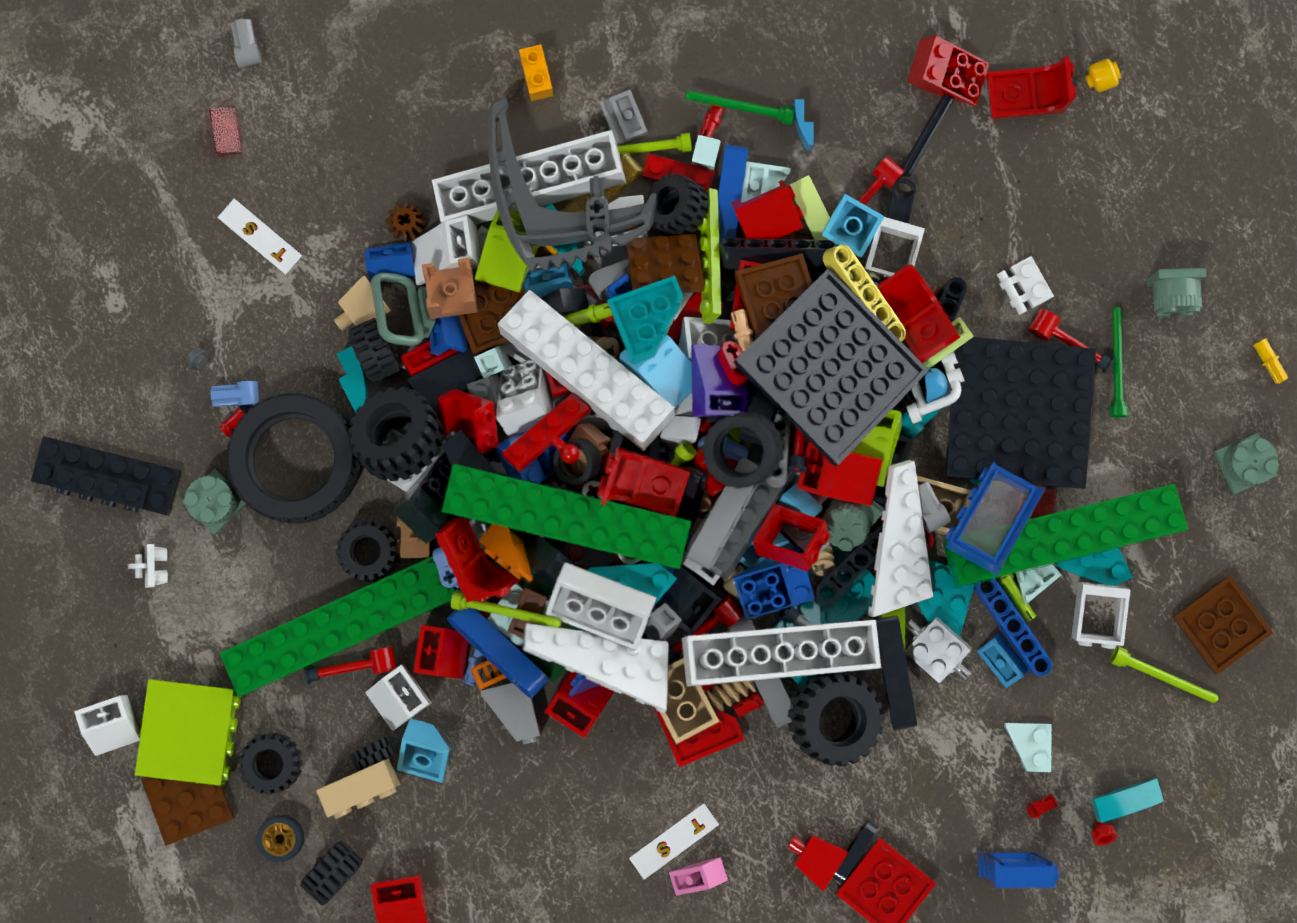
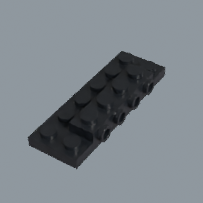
(105, 476)

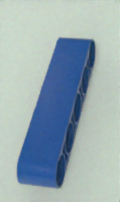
(730, 189)
(1022, 632)
(498, 650)

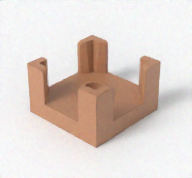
(450, 290)

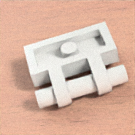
(1031, 283)

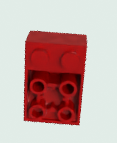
(948, 70)
(850, 481)
(579, 710)
(400, 900)

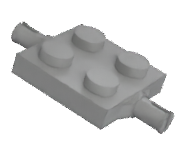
(937, 649)

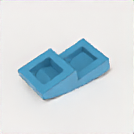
(804, 129)

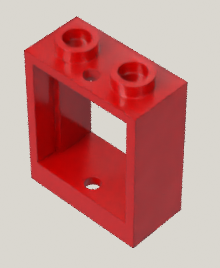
(771, 527)

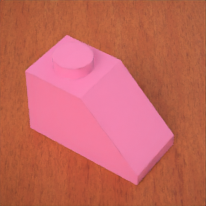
(698, 876)

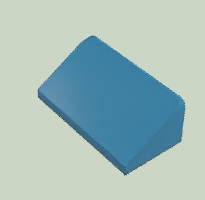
(548, 281)
(1002, 661)

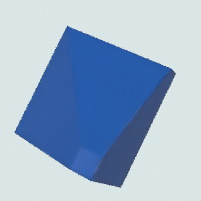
(619, 287)

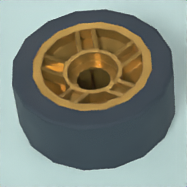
(268, 839)

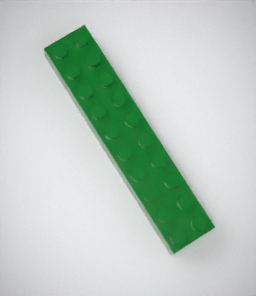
(566, 516)
(1082, 534)
(335, 627)

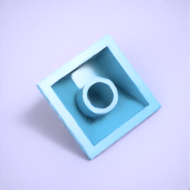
(852, 225)
(423, 751)

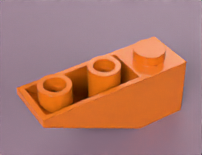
(509, 548)

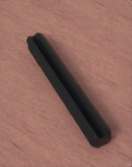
(927, 135)

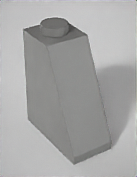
(514, 711)

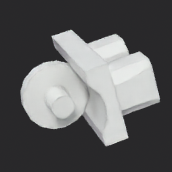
(151, 576)

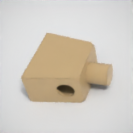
(358, 305)

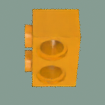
(536, 72)

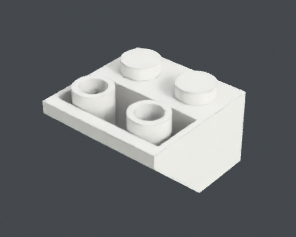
(398, 697)
(108, 725)

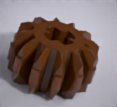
(405, 213)

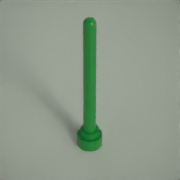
(783, 114)
(1118, 407)

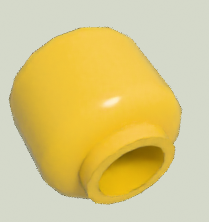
(1103, 75)

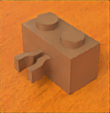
(410, 545)

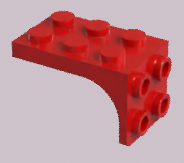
(1031, 90)
(919, 311)
(643, 482)
(471, 568)

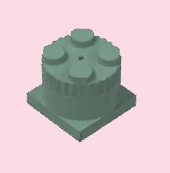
(1177, 291)
(1247, 462)
(213, 501)
(849, 522)

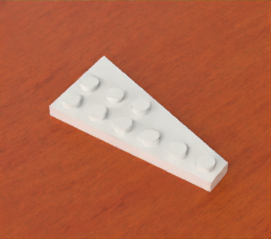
(901, 549)
(613, 665)

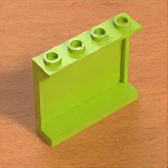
(187, 732)

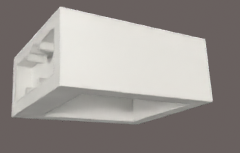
(899, 229)
(1087, 639)

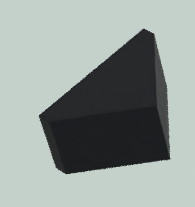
(567, 300)

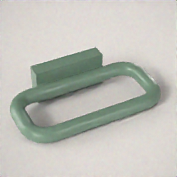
(417, 301)

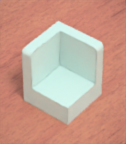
(705, 152)
(493, 361)

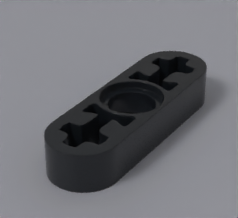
(855, 850)

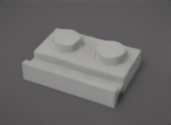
(623, 117)

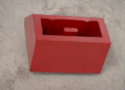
(441, 652)

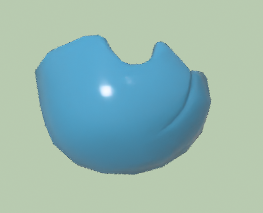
(936, 385)

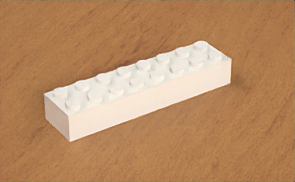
(549, 173)
(586, 370)
(780, 652)

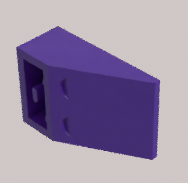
(711, 389)

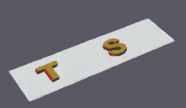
(259, 236)
(673, 841)

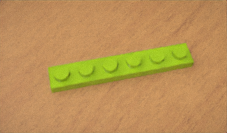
(710, 260)

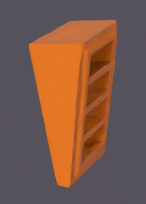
(474, 670)

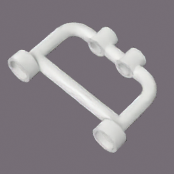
(954, 376)

